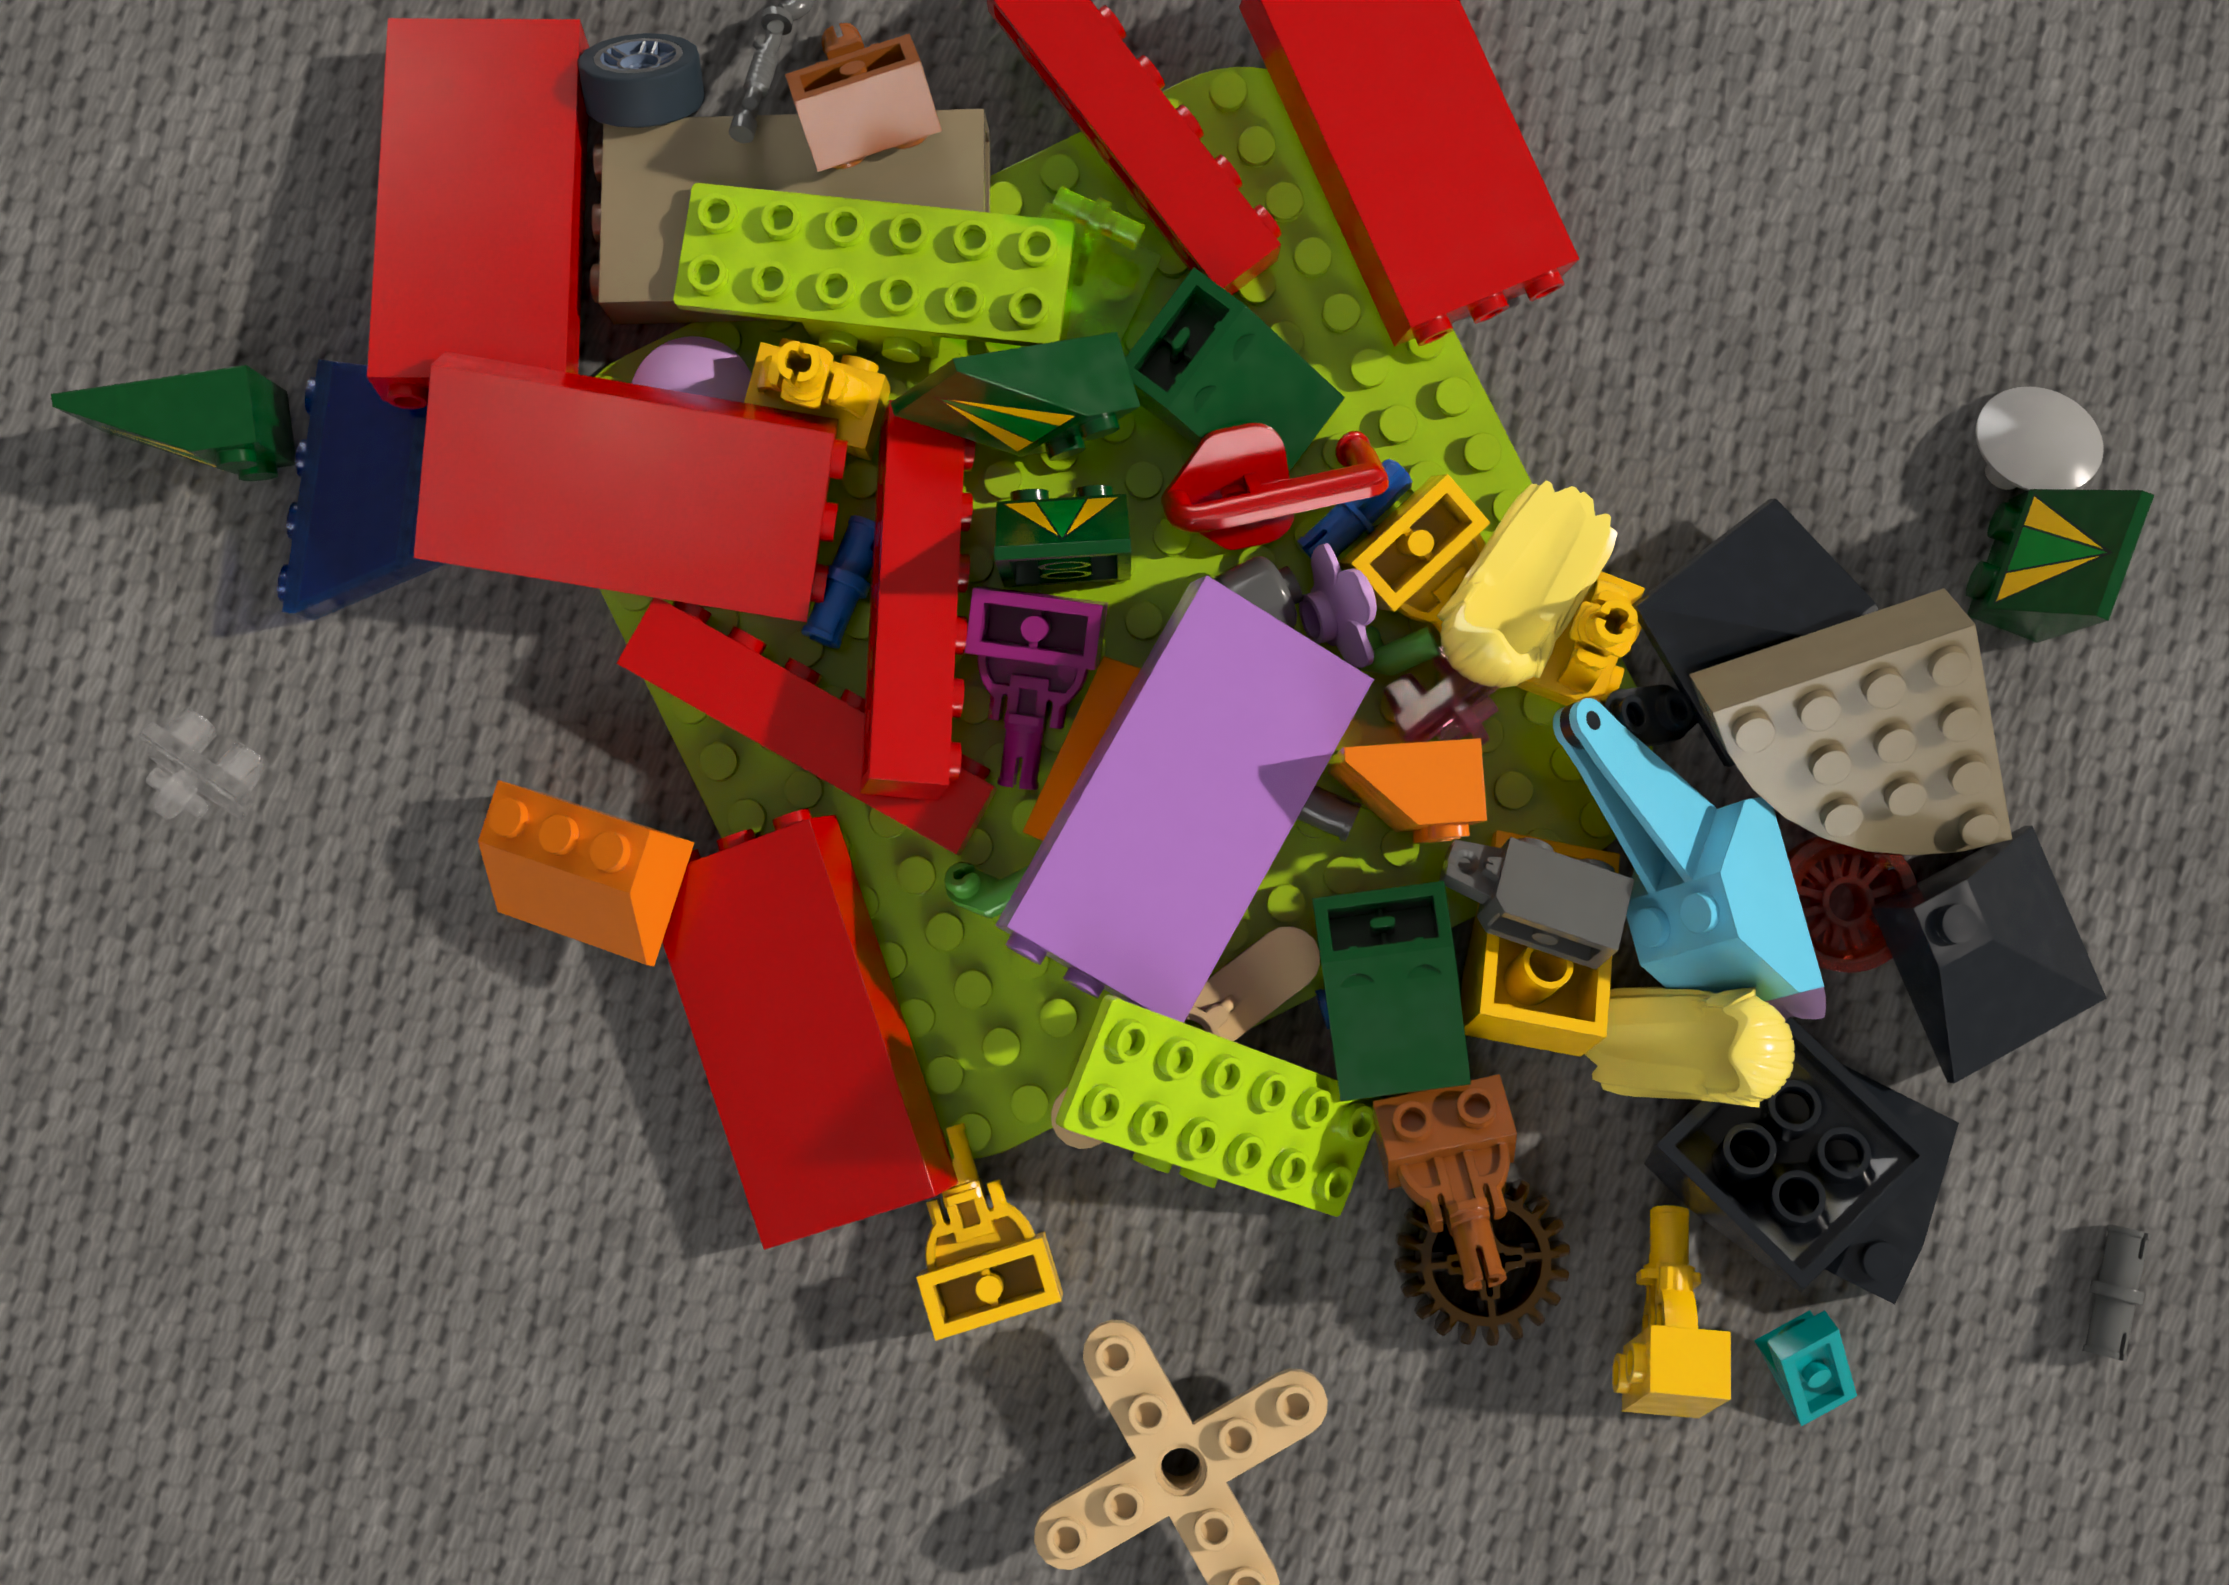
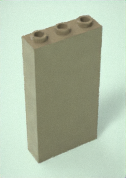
(653, 169)

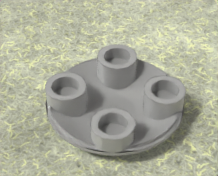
(2038, 440)

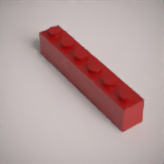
(1143, 136)
(915, 611)
(788, 714)

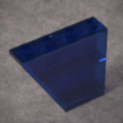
(355, 496)

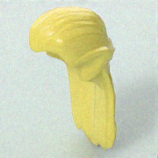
(1525, 586)
(1693, 1046)

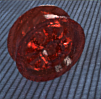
(1891, 872)

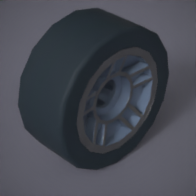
(641, 80)

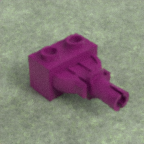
(1034, 654)

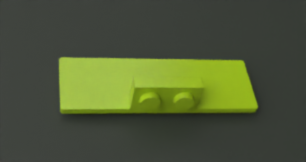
(874, 270)
(1215, 1109)

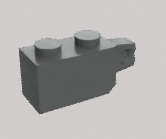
(1542, 897)

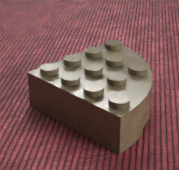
(1869, 730)

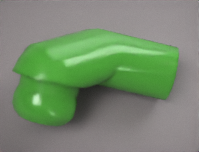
(1401, 653)
(979, 890)

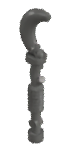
(776, 22)

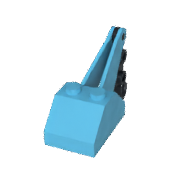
(1710, 883)

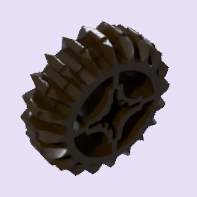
(1514, 1255)

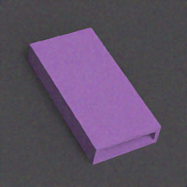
(1184, 803)

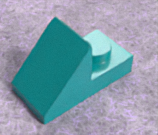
(1809, 1365)

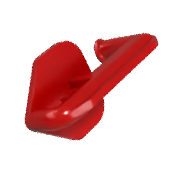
(1241, 488)

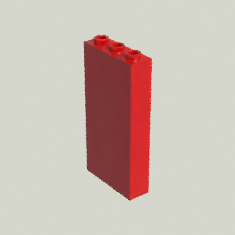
(1415, 157)
(478, 199)
(626, 487)
(802, 1032)

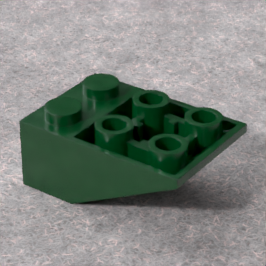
(1220, 366)
(1392, 991)

